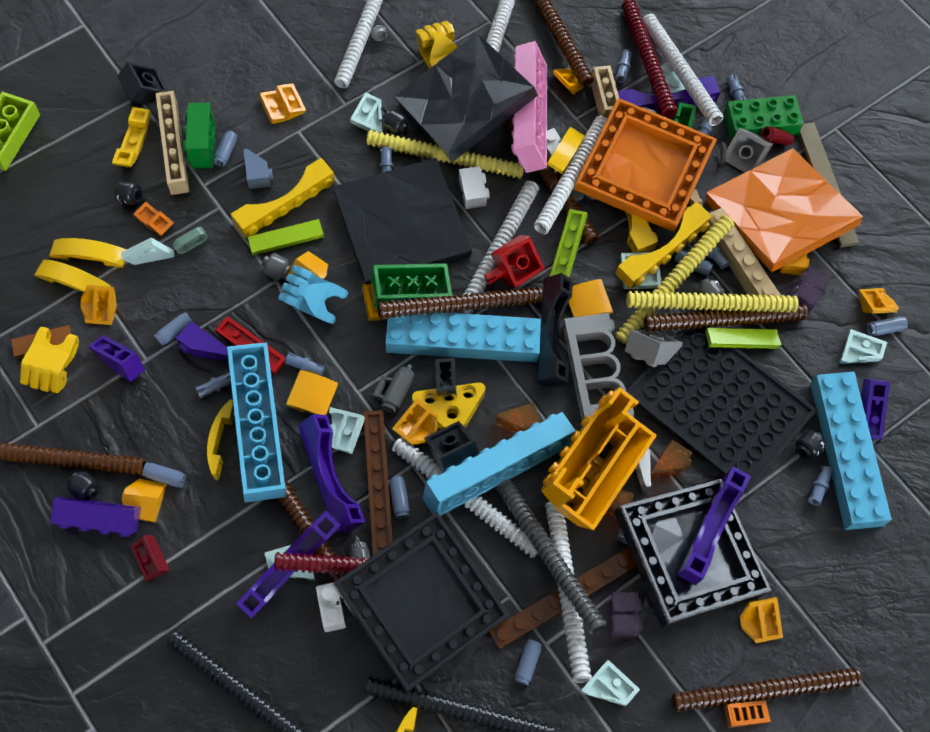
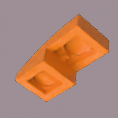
(153, 219)

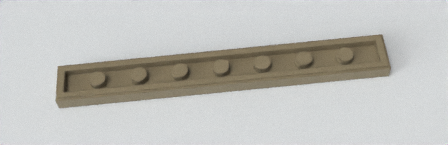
(818, 160)

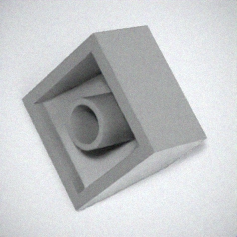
(651, 347)

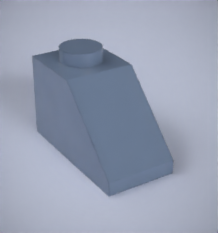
(257, 171)

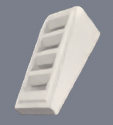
(644, 473)

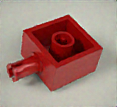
(515, 262)

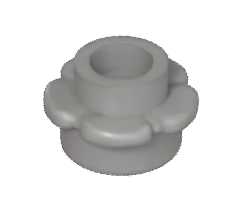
(379, 33)

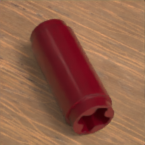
(777, 136)

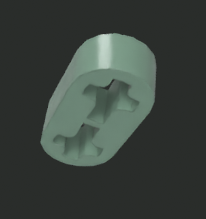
(190, 240)

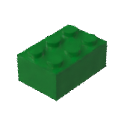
(199, 135)

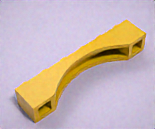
(255, 216)
(640, 236)
(637, 267)

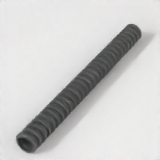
(551, 557)

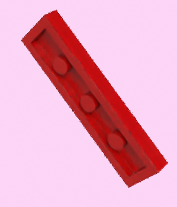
(239, 335)

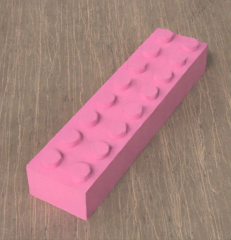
(531, 120)

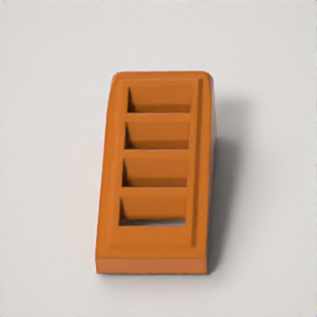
(731, 718)

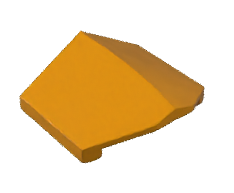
(568, 79)
(311, 263)
(876, 301)
(98, 304)
(417, 423)
(145, 495)
(762, 620)

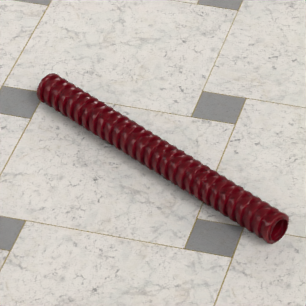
(649, 59)
(316, 563)

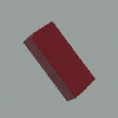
(149, 557)

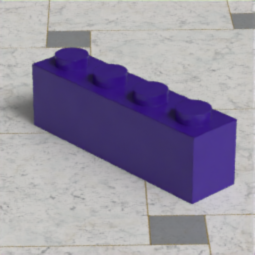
(95, 515)

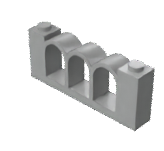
(585, 329)

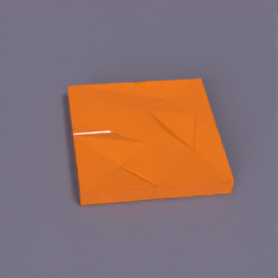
(645, 164)
(784, 209)

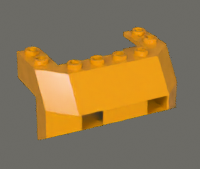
(584, 468)

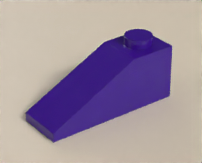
(201, 344)
(118, 357)
(874, 402)

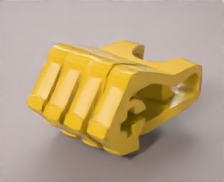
(435, 42)
(45, 362)

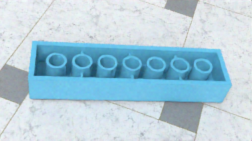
(465, 336)
(256, 422)
(850, 451)
(497, 464)

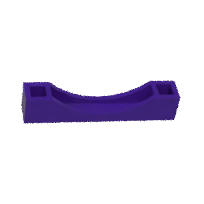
(650, 101)
(317, 438)
(703, 547)
(272, 580)

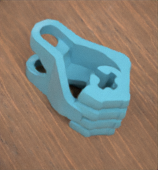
(309, 293)

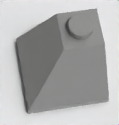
(747, 150)

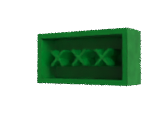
(758, 113)
(409, 282)

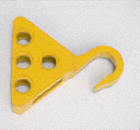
(460, 406)

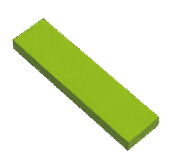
(285, 237)
(569, 242)
(743, 338)

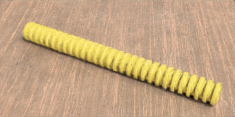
(433, 151)
(679, 274)
(712, 301)

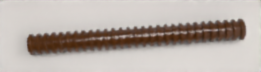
(565, 42)
(551, 179)
(459, 302)
(721, 318)
(71, 458)
(303, 521)
(767, 689)

